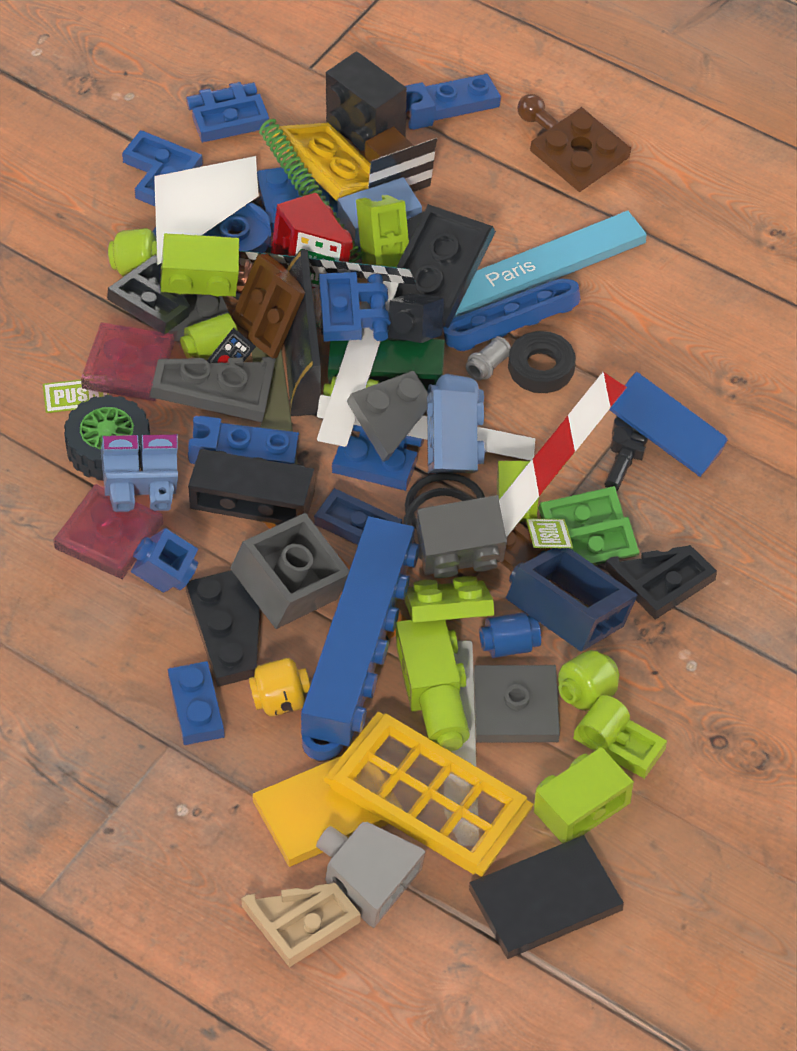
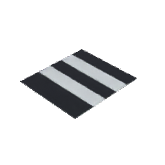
(411, 163)

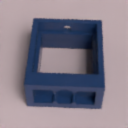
(558, 611)

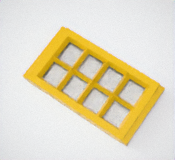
(429, 793)

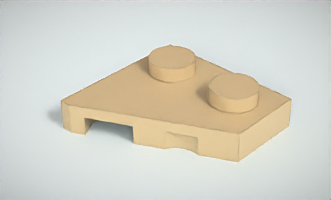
(302, 919)

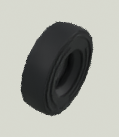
(541, 343)

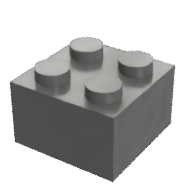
(461, 536)
(290, 570)

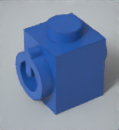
(165, 561)

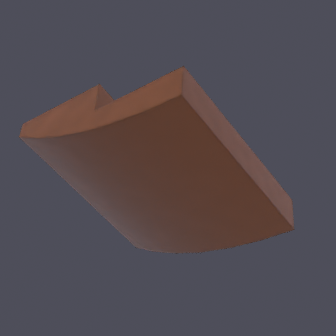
(268, 304)

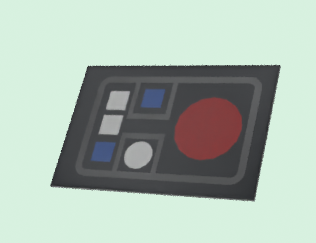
(233, 346)

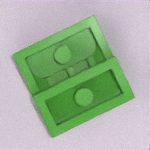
(594, 524)

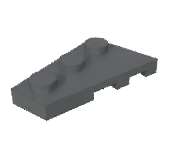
(225, 388)

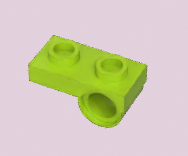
(625, 741)

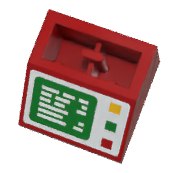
(310, 226)

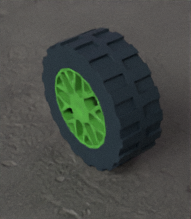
(96, 419)

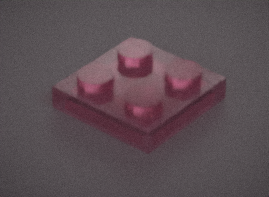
(125, 360)
(105, 536)

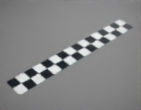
(320, 266)

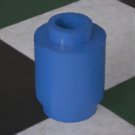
(510, 634)

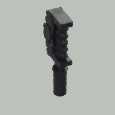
(628, 445)

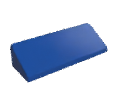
(669, 424)

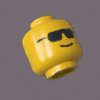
(279, 687)

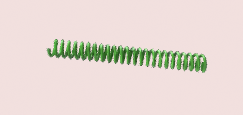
(306, 189)

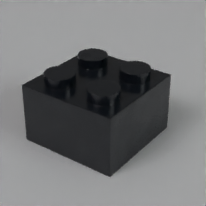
(363, 100)

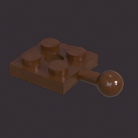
(577, 129)

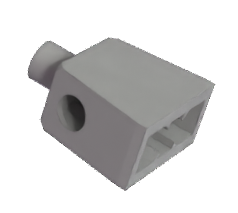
(370, 867)

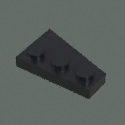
(227, 625)

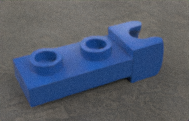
(449, 99)
(242, 440)

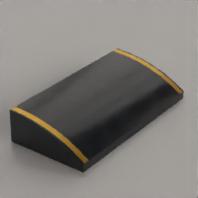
(301, 346)

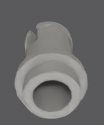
(481, 364)

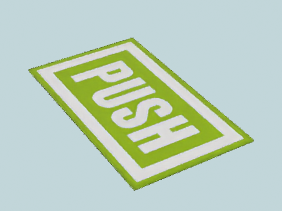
(66, 395)
(549, 533)

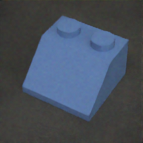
(453, 432)

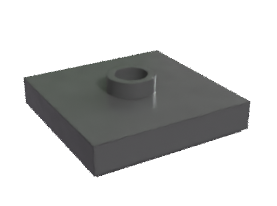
(516, 703)

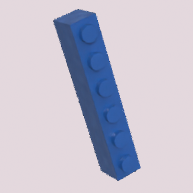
(359, 631)

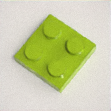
(453, 600)

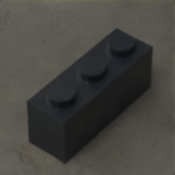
(250, 487)

